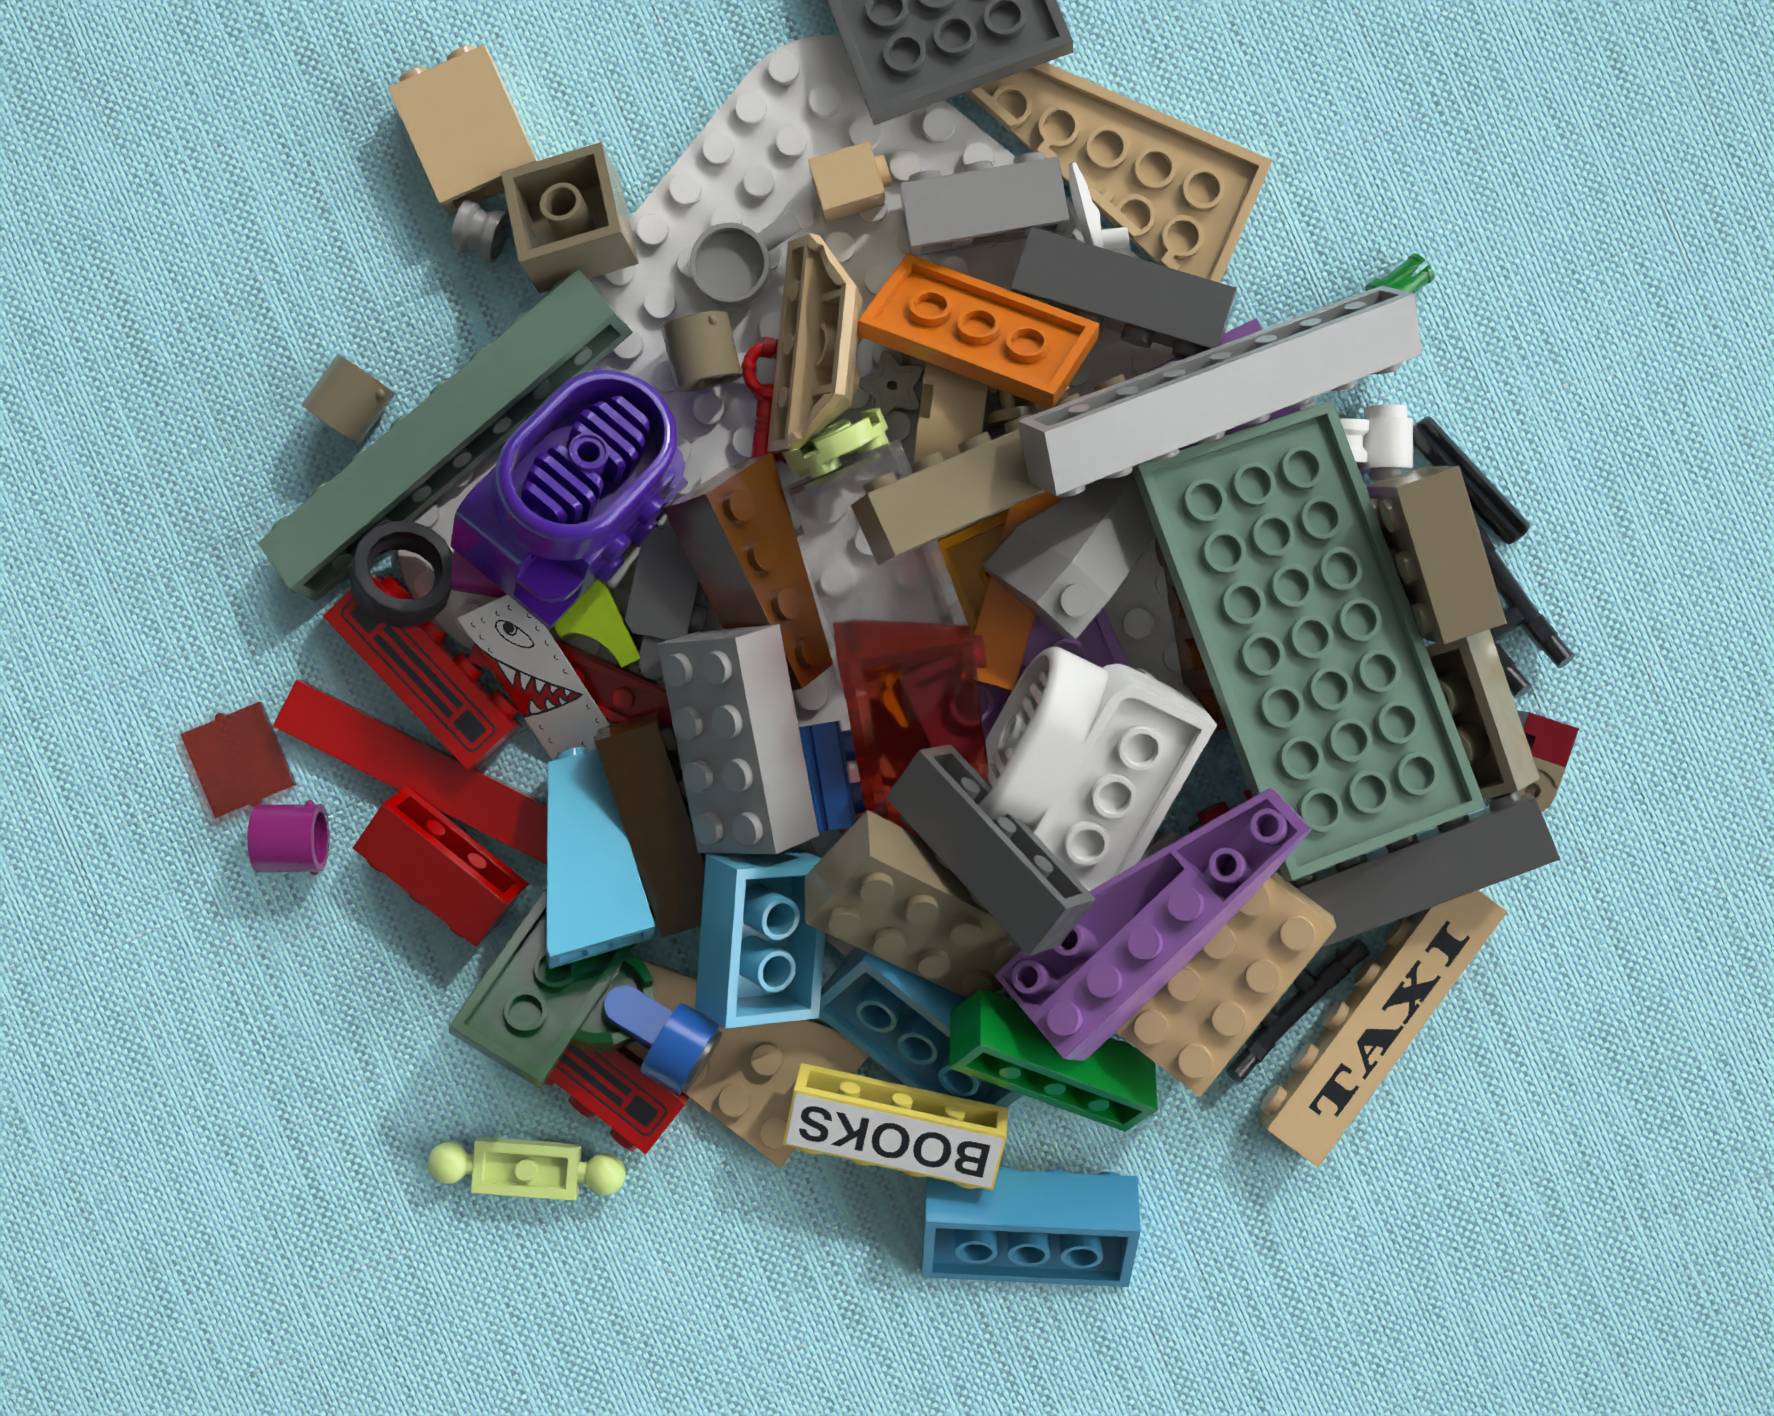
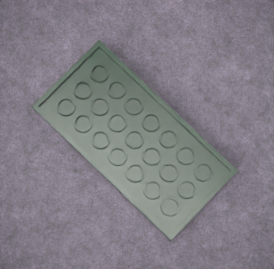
(1309, 635)

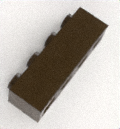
(655, 817)

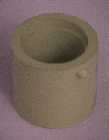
(701, 351)
(348, 399)

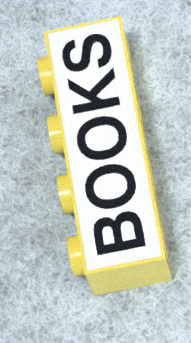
(896, 1127)

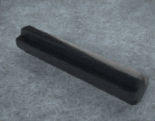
(1482, 493)

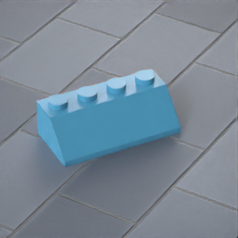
(902, 1025)
(1033, 1228)

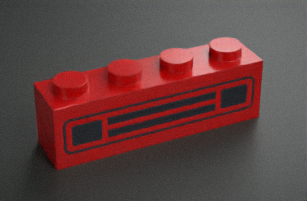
(430, 678)
(617, 1094)

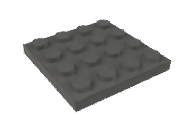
(936, 49)

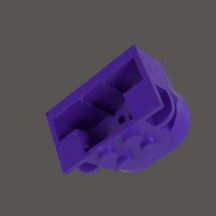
(572, 492)

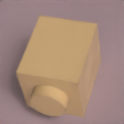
(849, 180)

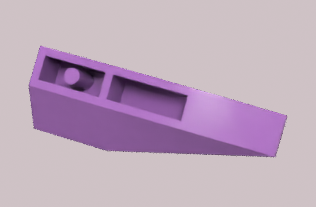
(1150, 925)

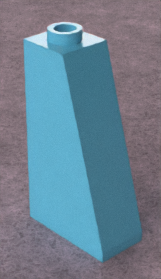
(591, 873)

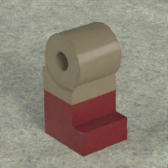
(1550, 748)

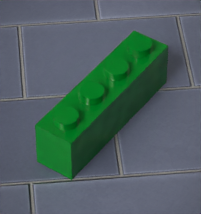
(1004, 1047)

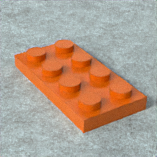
(979, 330)

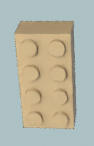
(1230, 985)

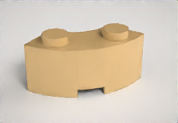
(949, 412)

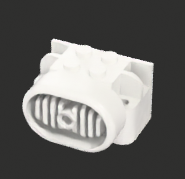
(1092, 759)

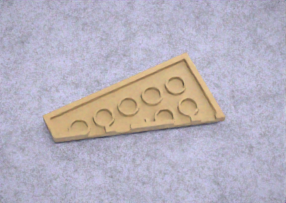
(1145, 170)
(755, 1066)

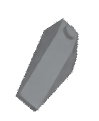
(1074, 554)

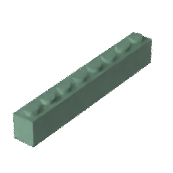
(445, 434)

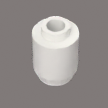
(1388, 441)

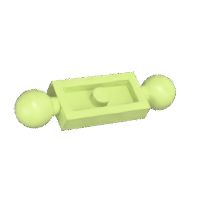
(526, 1168)

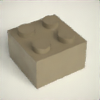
(569, 216)

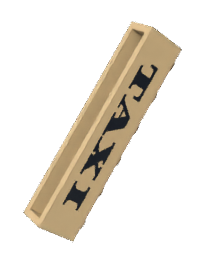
(1376, 1023)

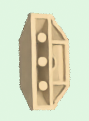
(815, 345)

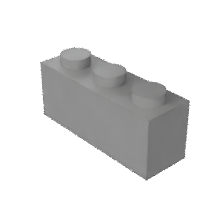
(983, 204)

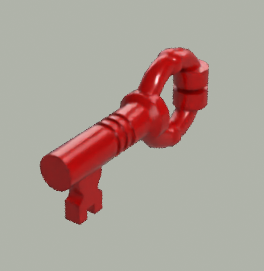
(762, 393)

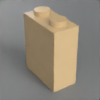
(462, 126)

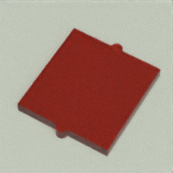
(238, 759)

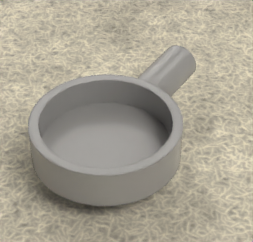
(733, 260)

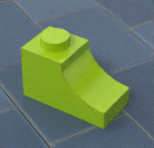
(599, 619)

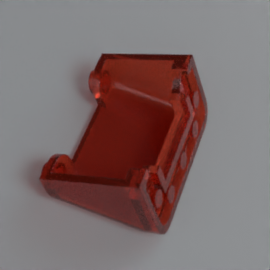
(908, 693)

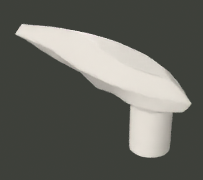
(1089, 216)

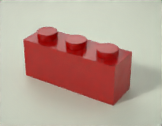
(440, 865)

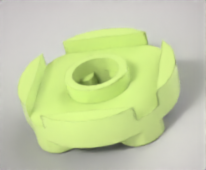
(839, 438)

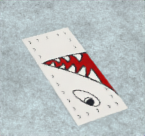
(535, 675)

